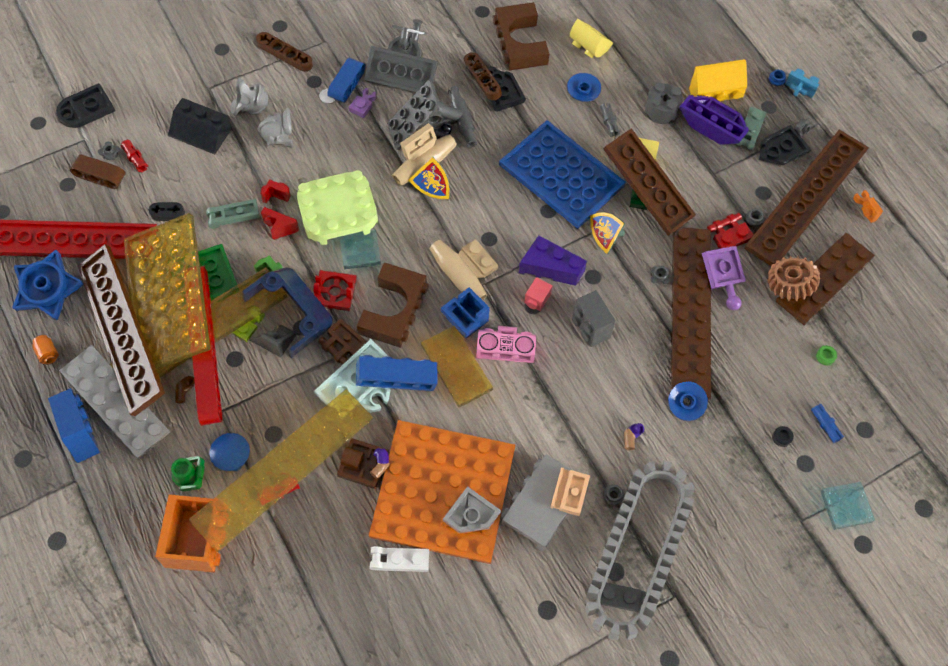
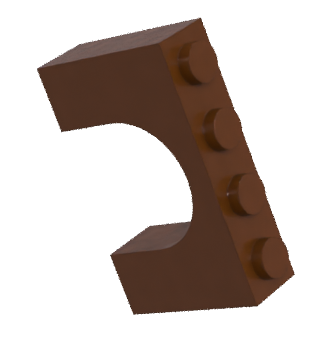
(518, 54)
(395, 328)

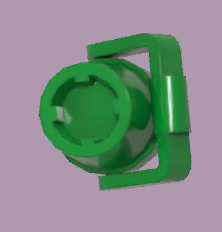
(188, 475)

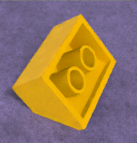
(720, 80)

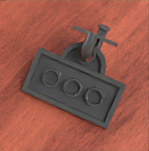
(402, 61)

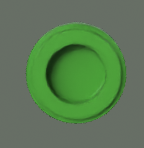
(826, 355)

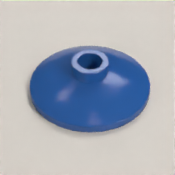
(585, 82)
(696, 396)

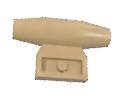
(419, 150)
(465, 267)

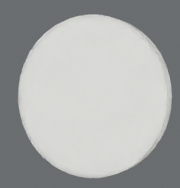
(324, 97)

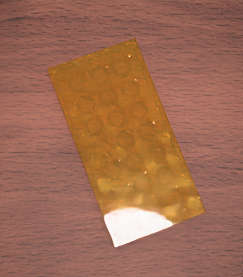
(168, 290)

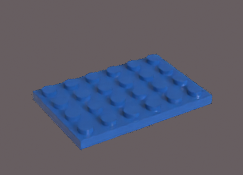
(562, 174)

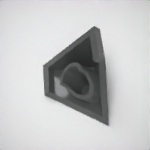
(276, 340)

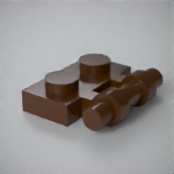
(345, 337)

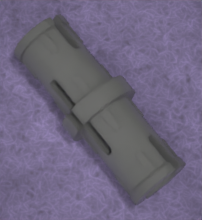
(609, 120)

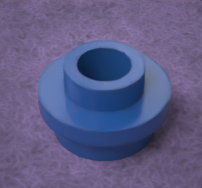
(777, 77)

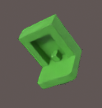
(267, 262)

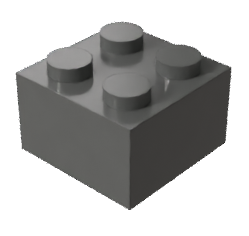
(593, 318)

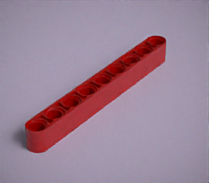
(206, 369)

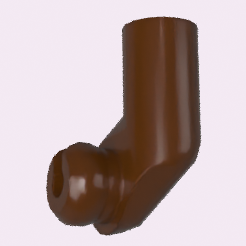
(182, 388)

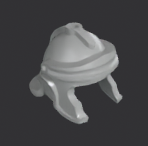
(250, 99)
(276, 129)

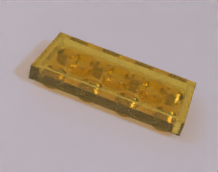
(457, 366)

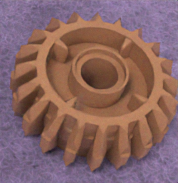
(793, 278)

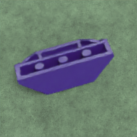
(714, 119)

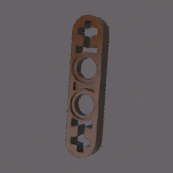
(284, 51)
(481, 76)

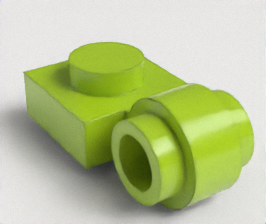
(247, 330)

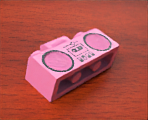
(506, 345)

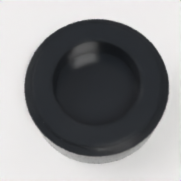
(782, 436)

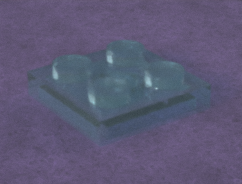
(360, 250)
(847, 505)

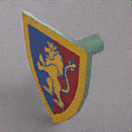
(432, 180)
(606, 229)

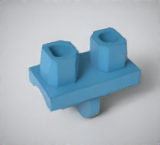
(802, 84)

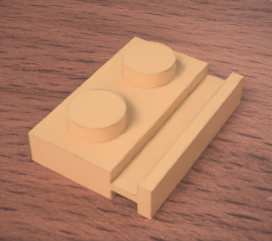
(570, 491)

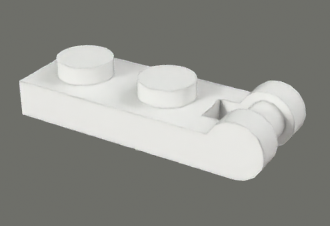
(400, 559)

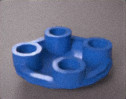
(229, 452)

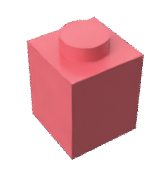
(538, 294)

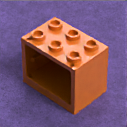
(180, 542)

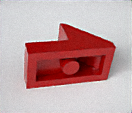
(280, 223)

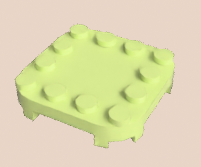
(337, 206)

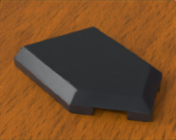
(511, 91)
(783, 146)

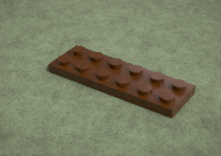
(649, 182)
(836, 269)

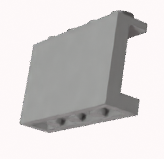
(531, 507)

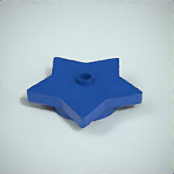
(44, 285)

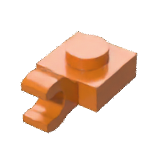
(870, 206)

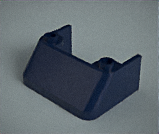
(317, 318)

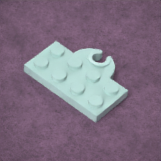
(345, 378)

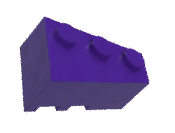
(552, 262)

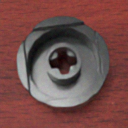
(663, 103)

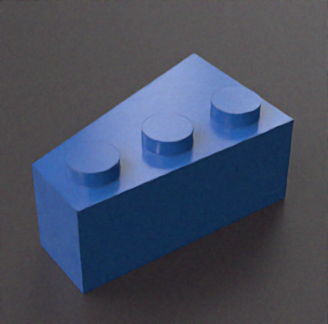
(73, 425)

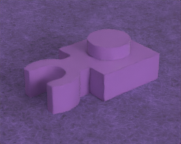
(362, 105)

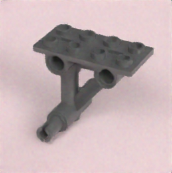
(426, 109)

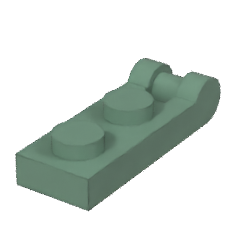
(754, 122)
(232, 213)

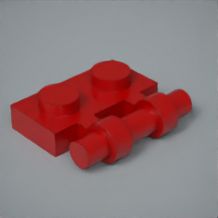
(734, 236)

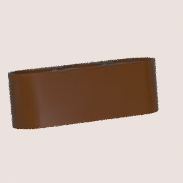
(97, 171)

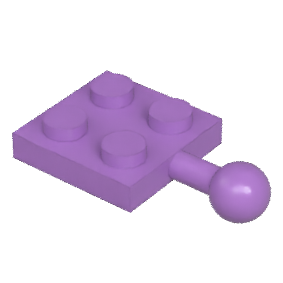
(725, 270)

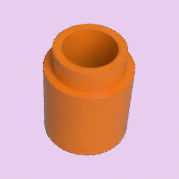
(45, 349)

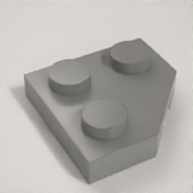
(471, 513)

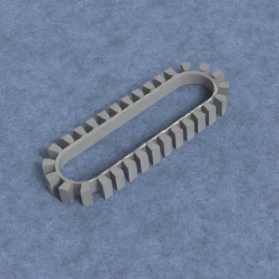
(665, 559)

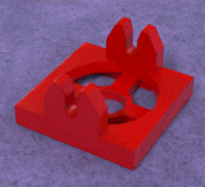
(344, 304)

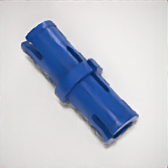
(827, 423)

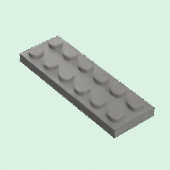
(100, 388)

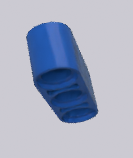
(346, 80)

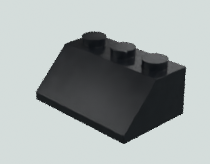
(199, 126)

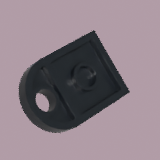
(84, 107)

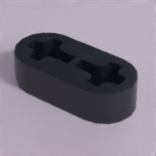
(166, 211)

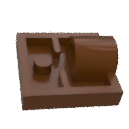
(358, 462)

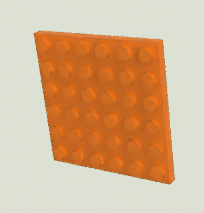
(425, 480)

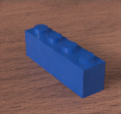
(396, 373)

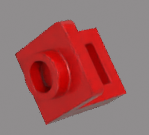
(275, 189)

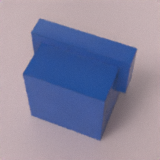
(467, 312)

